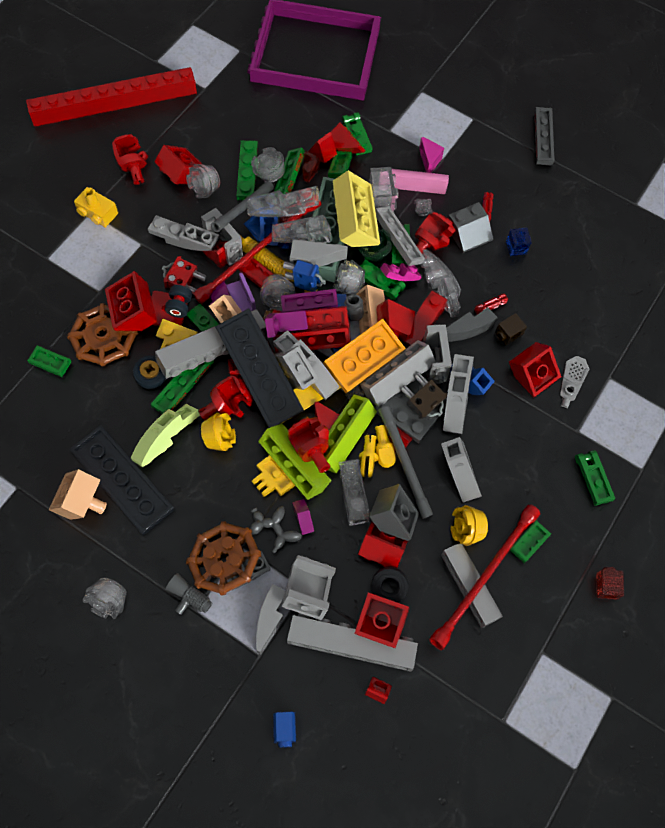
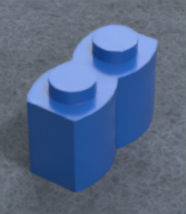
(284, 729)

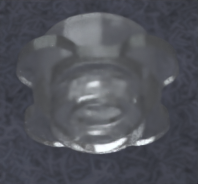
(420, 209)

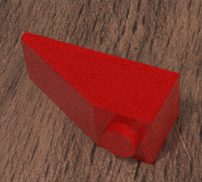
(427, 315)

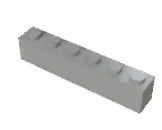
(195, 350)
(342, 641)

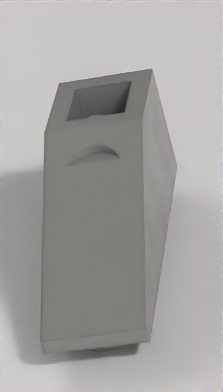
(317, 252)
(461, 469)

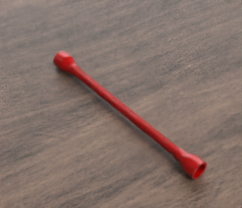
(203, 293)
(442, 635)

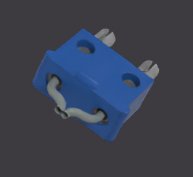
(305, 275)

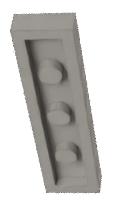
(399, 236)

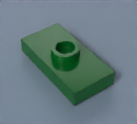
(340, 164)
(201, 318)
(49, 361)
(530, 541)

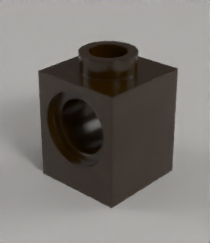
(510, 329)

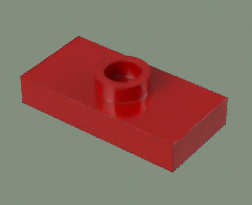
(255, 271)

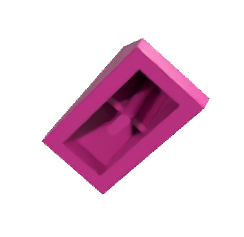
(430, 153)

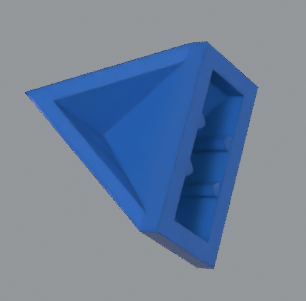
(261, 227)

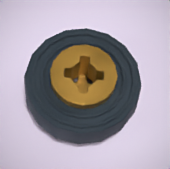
(150, 379)

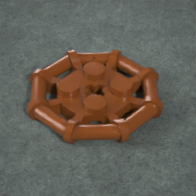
(94, 342)
(213, 553)

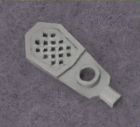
(573, 380)

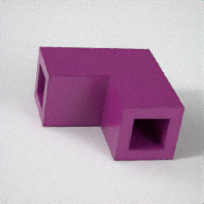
(303, 516)

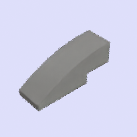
(269, 617)

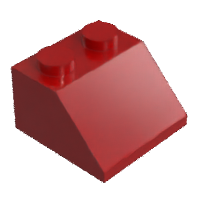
(176, 163)
(535, 368)
(382, 547)
(382, 620)

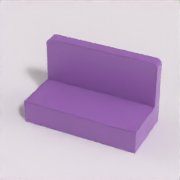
(241, 294)

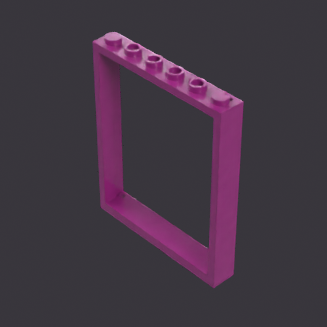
(320, 15)

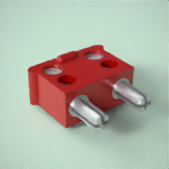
(181, 273)

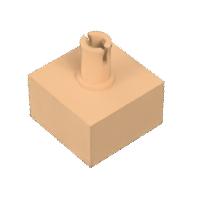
(76, 496)

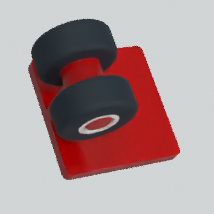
(171, 305)

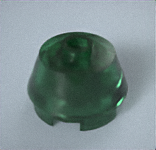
(380, 251)

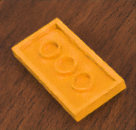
(364, 355)

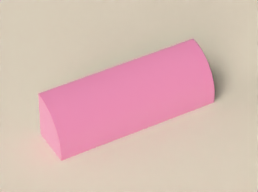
(421, 181)

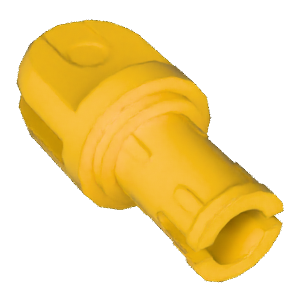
(384, 448)
(368, 455)

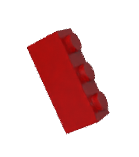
(130, 304)

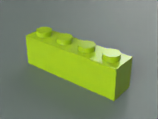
(348, 430)
(303, 474)

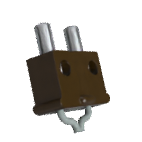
(427, 399)

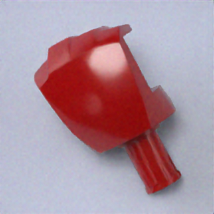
(128, 161)
(434, 232)
(226, 398)
(310, 441)

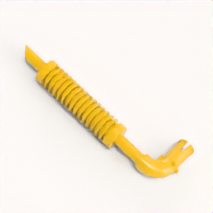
(266, 258)

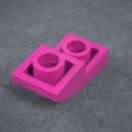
(401, 273)

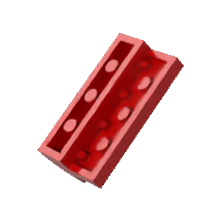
(325, 328)

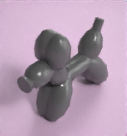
(260, 522)

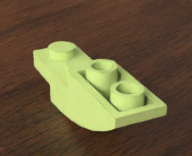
(159, 434)

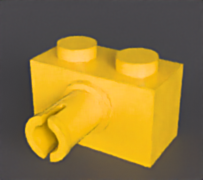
(96, 207)

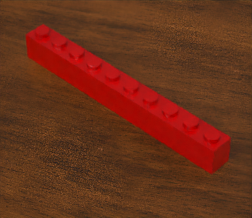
(111, 96)

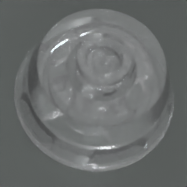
(269, 165)
(203, 180)
(349, 278)
(272, 290)
(106, 598)

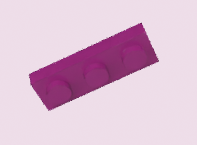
(309, 300)

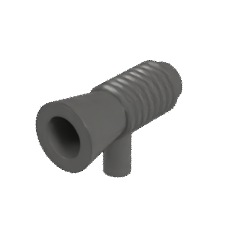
(189, 595)

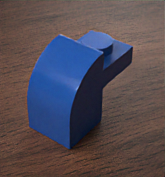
(479, 381)

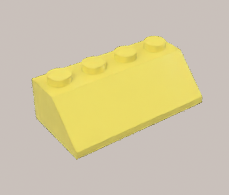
(355, 211)

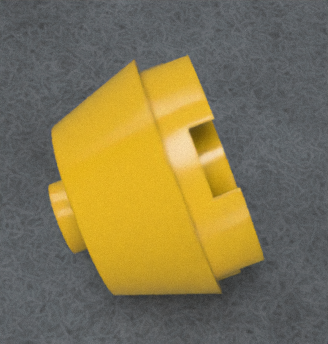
(217, 432)
(469, 525)

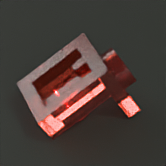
(311, 166)

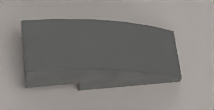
(471, 326)

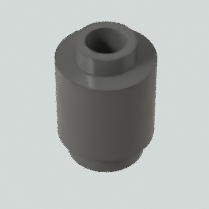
(354, 307)

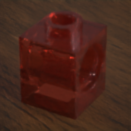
(610, 583)

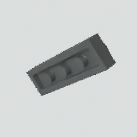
(544, 136)

